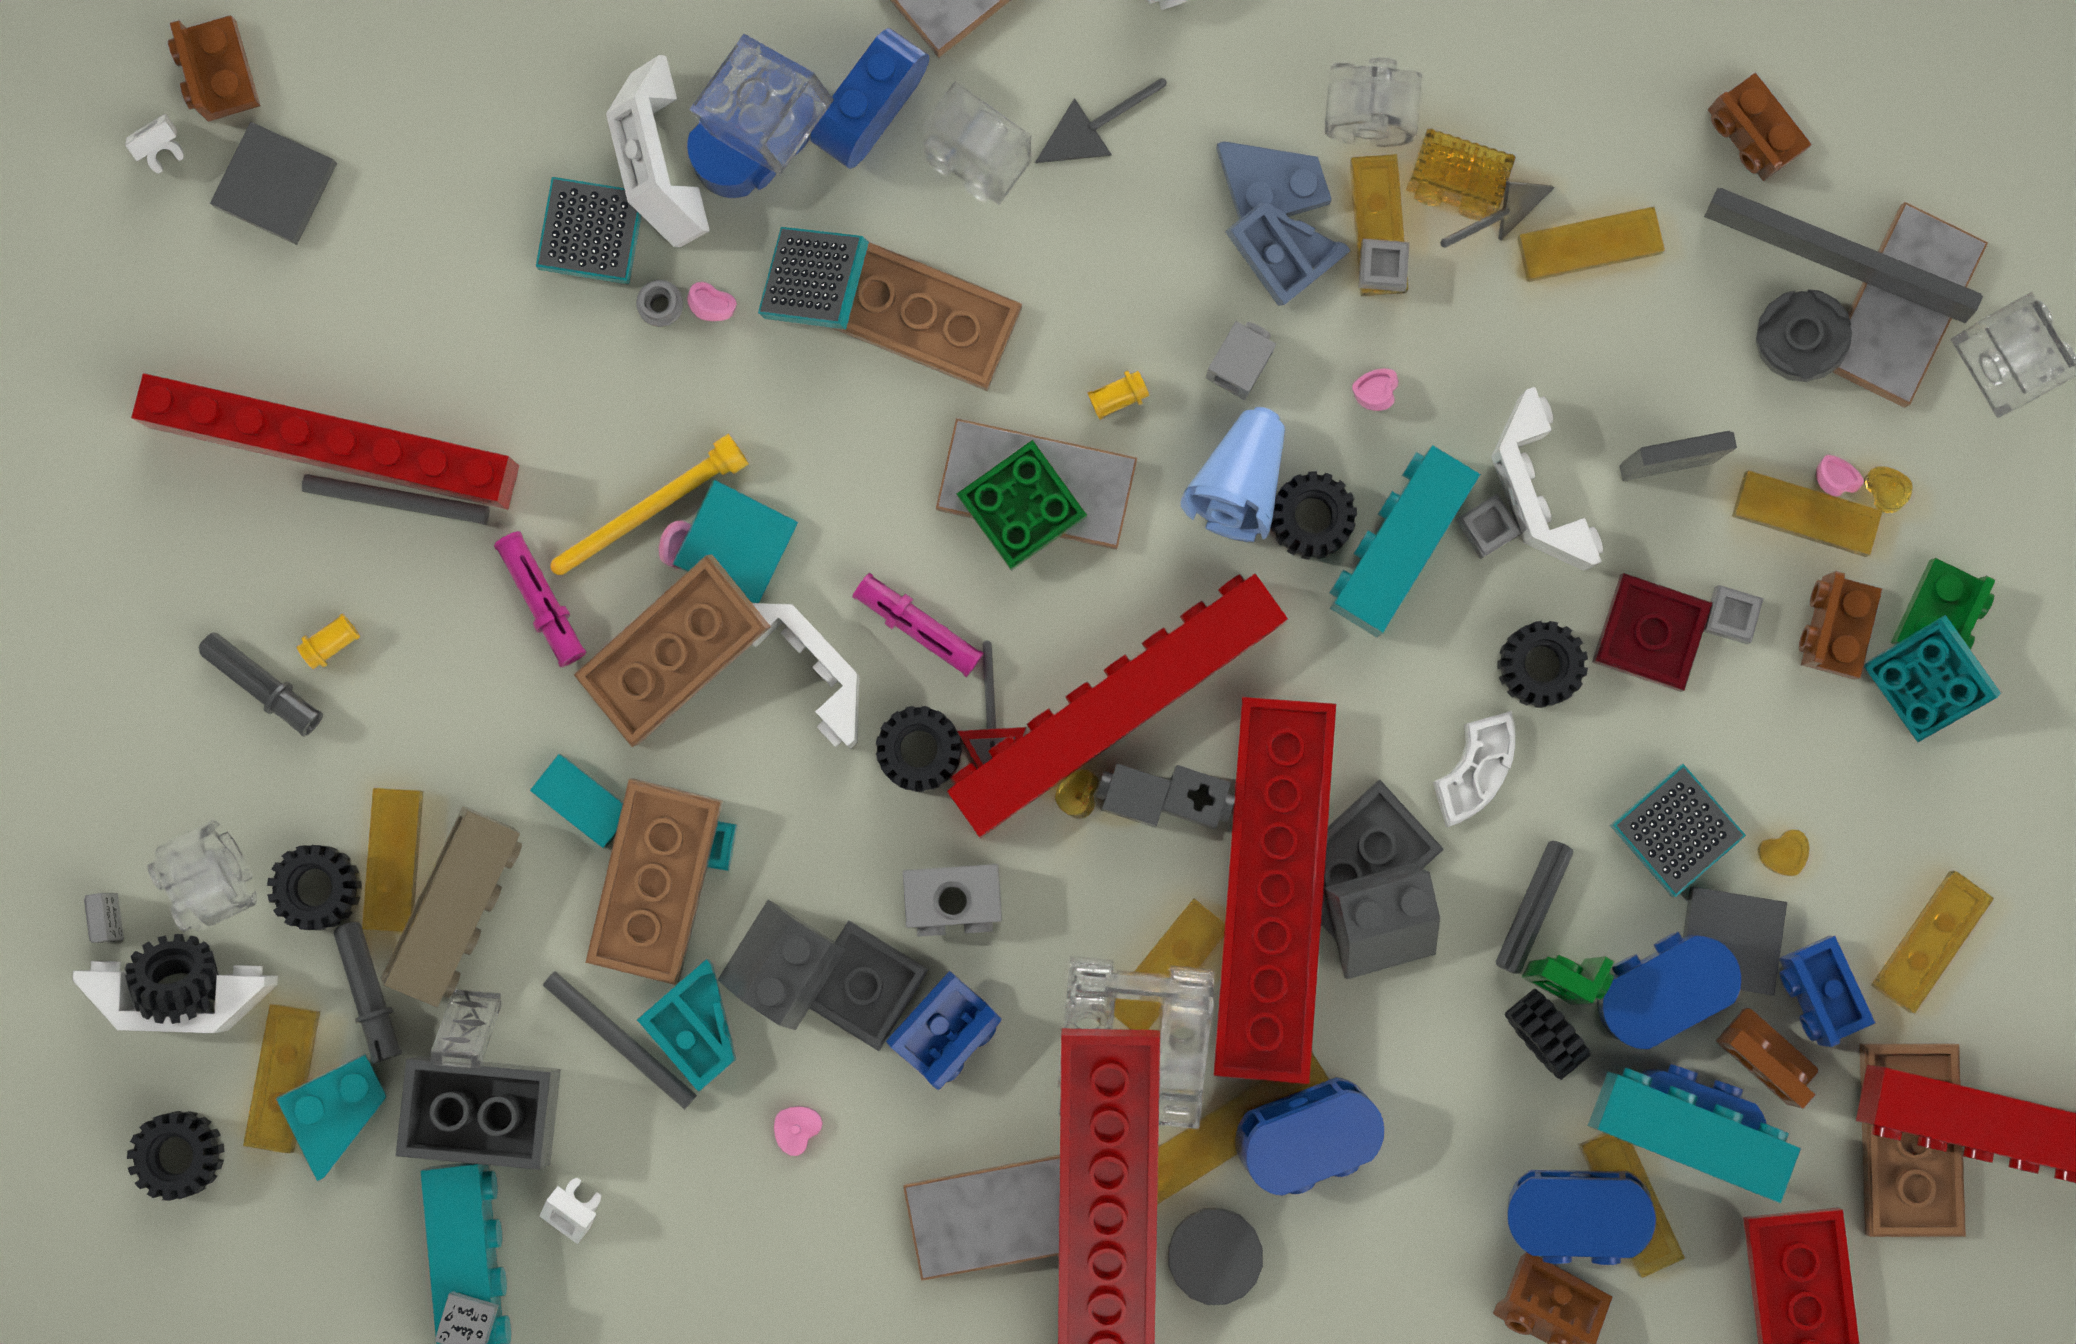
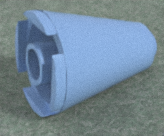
(1240, 478)

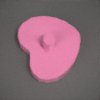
(710, 303)
(1376, 389)
(1837, 476)
(671, 541)
(795, 1127)

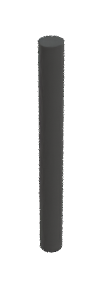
(395, 499)
(619, 1040)

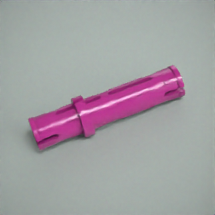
(548, 614)
(917, 624)

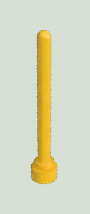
(722, 459)

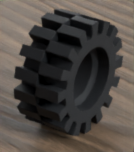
(1333, 495)
(1569, 655)
(908, 721)
(286, 881)
(166, 960)
(1547, 1034)
(148, 1165)

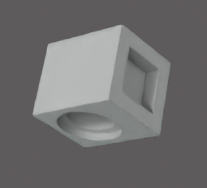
(1241, 359)

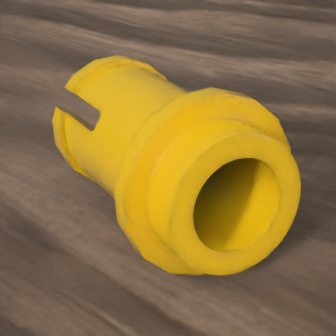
(1118, 394)
(327, 642)

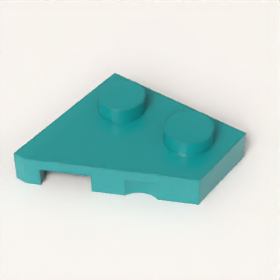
(693, 1027)
(332, 1111)

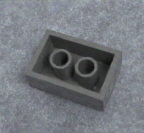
(478, 1115)

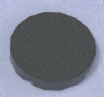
(1804, 335)
(1215, 1256)

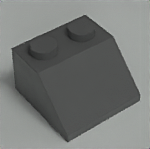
(1384, 919)
(780, 966)

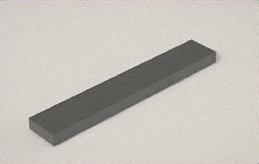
(1843, 255)

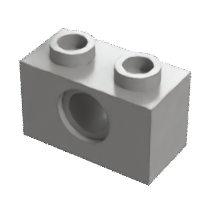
(923, 895)

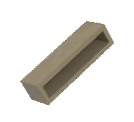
(451, 907)

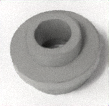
(650, 293)

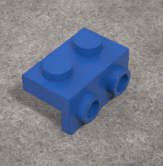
(1825, 991)
(944, 1030)

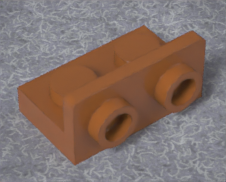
(214, 68)
(1758, 127)
(1839, 625)
(1769, 1058)
(1552, 1304)

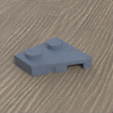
(1272, 176)
(1283, 251)

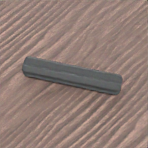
(1534, 907)

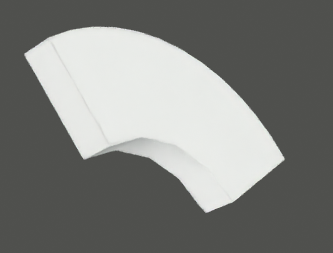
(1481, 768)

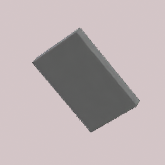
(1373, 838)

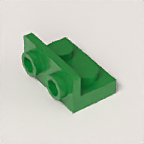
(1949, 593)
(1570, 980)

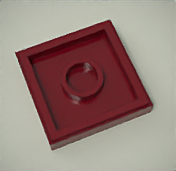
(1652, 632)

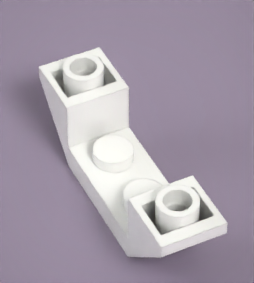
(671, 210)
(1570, 543)
(842, 708)
(234, 999)

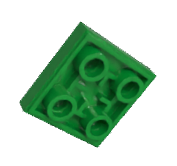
(1021, 505)

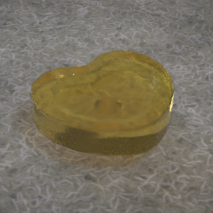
(1889, 488)
(1076, 794)
(1786, 854)

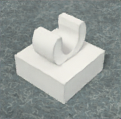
(153, 138)
(568, 1213)

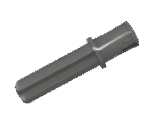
(275, 696)
(367, 992)

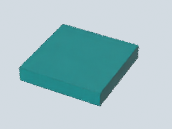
(740, 535)

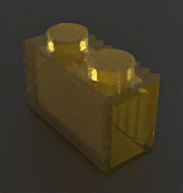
(1459, 174)

